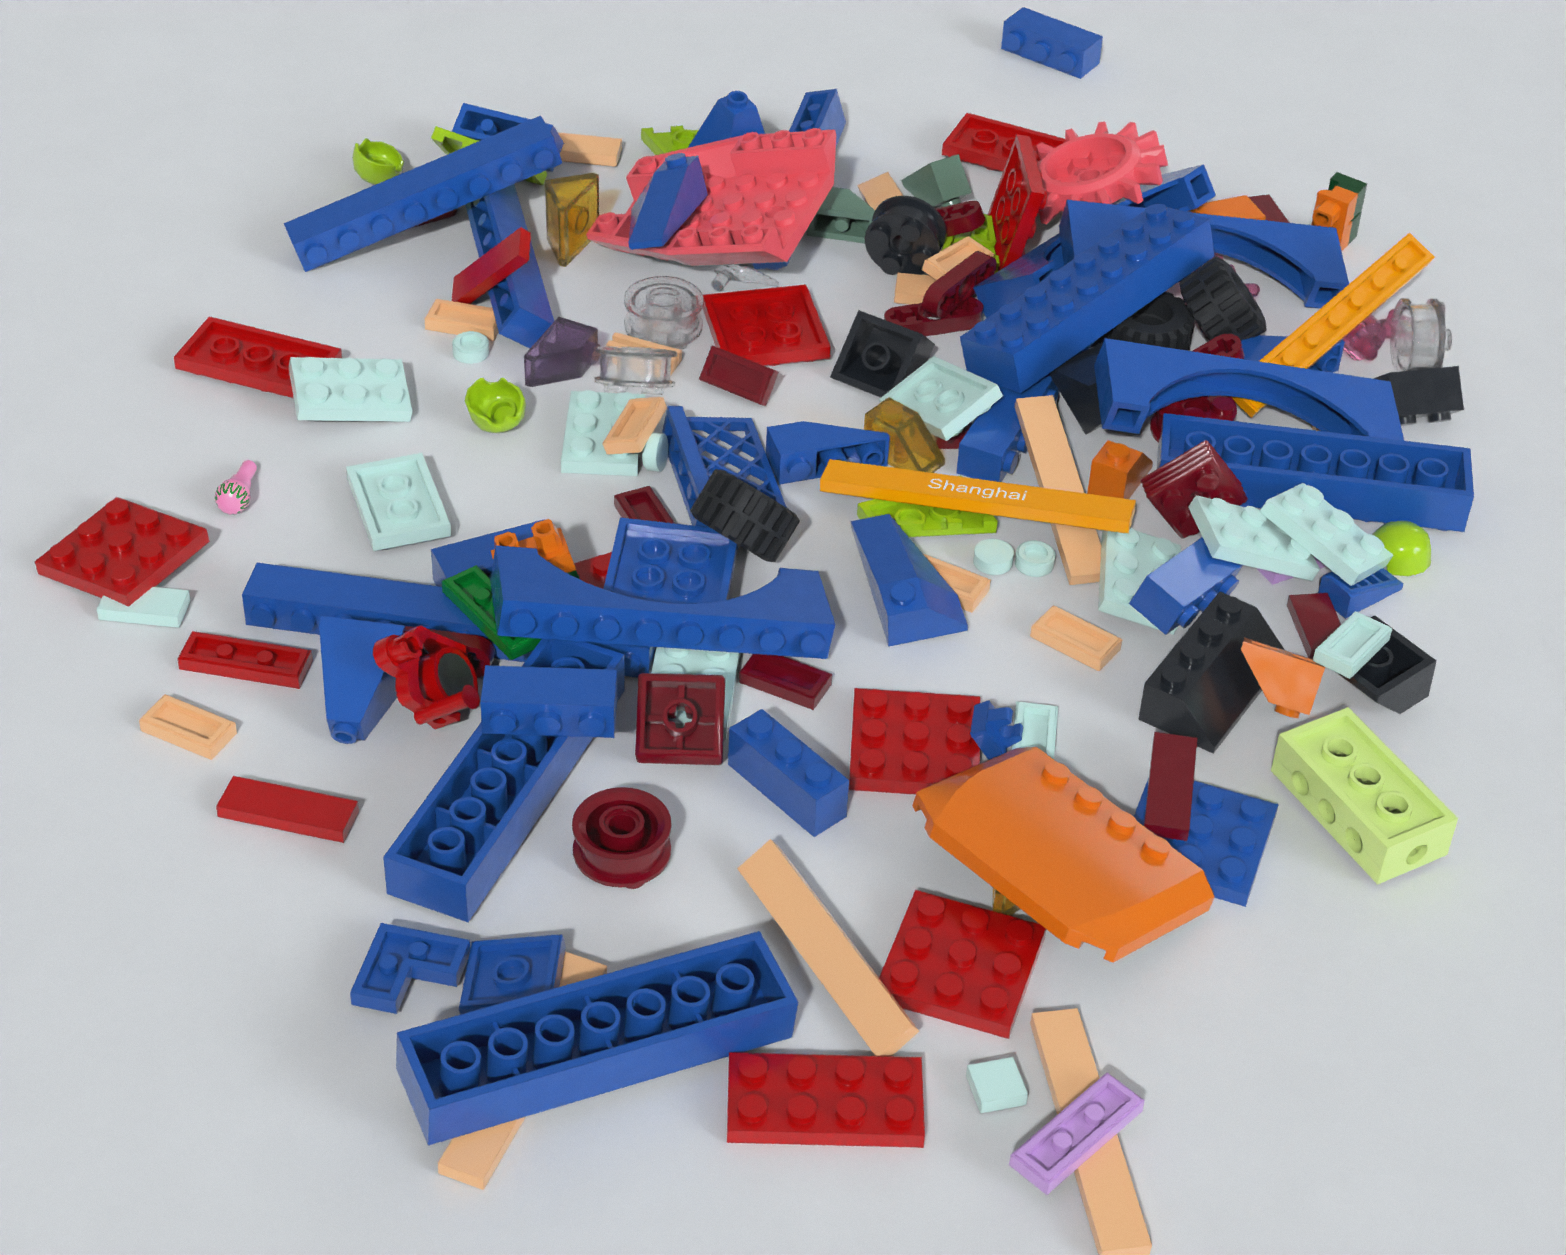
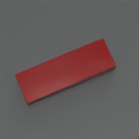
(492, 267)
(245, 659)
(288, 809)

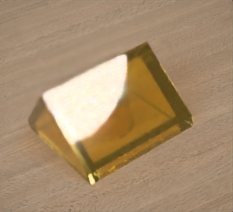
(570, 213)

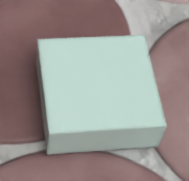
(996, 1085)

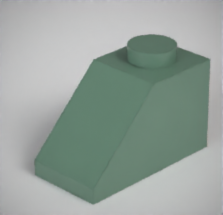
(939, 182)
(842, 217)

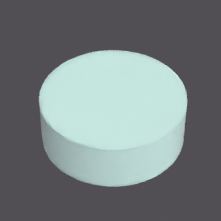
(470, 347)
(655, 452)
(993, 556)
(1035, 558)

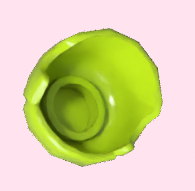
(376, 161)
(495, 405)
(1409, 546)

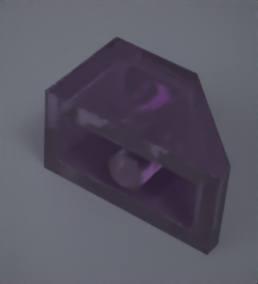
(561, 353)

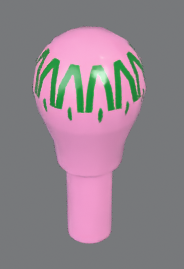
(234, 494)

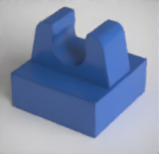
(992, 731)

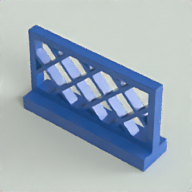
(694, 469)

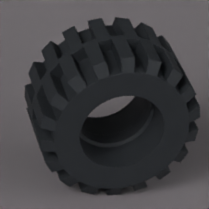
(1222, 301)
(1159, 323)
(745, 515)

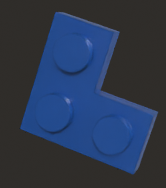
(405, 954)

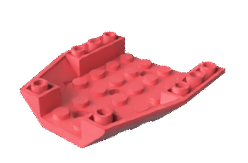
(756, 204)

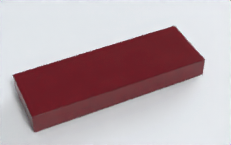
(1170, 785)

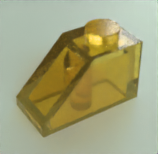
(910, 440)

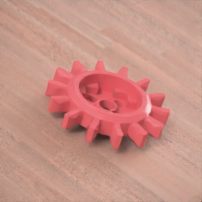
(1099, 167)

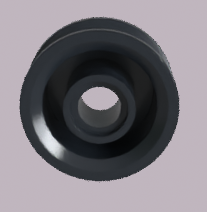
(904, 234)

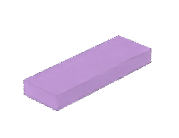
(1076, 1133)

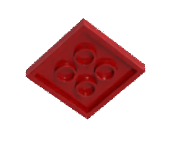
(1017, 202)
(767, 325)
(122, 551)
(909, 739)
(962, 963)

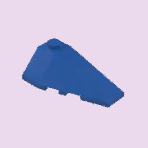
(667, 201)
(905, 586)

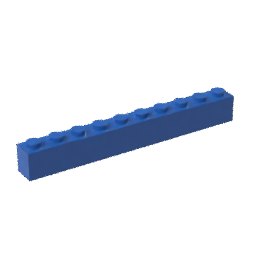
(298, 598)

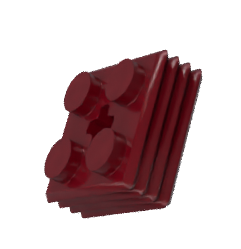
(1193, 473)
(660, 699)

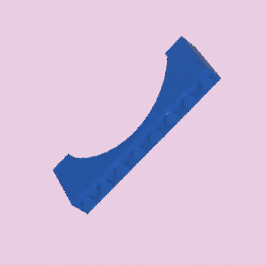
(1179, 190)
(1297, 255)
(1143, 378)
(546, 603)

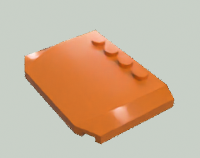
(1064, 852)

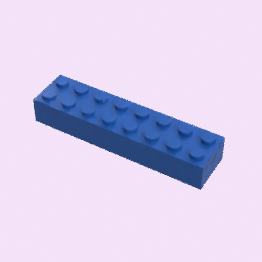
(1087, 297)
(1354, 473)
(488, 802)
(593, 1036)

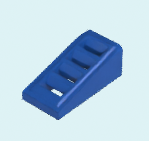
(1361, 595)

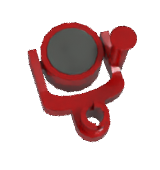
(429, 684)

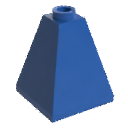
(729, 118)
(354, 685)

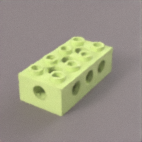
(1363, 795)

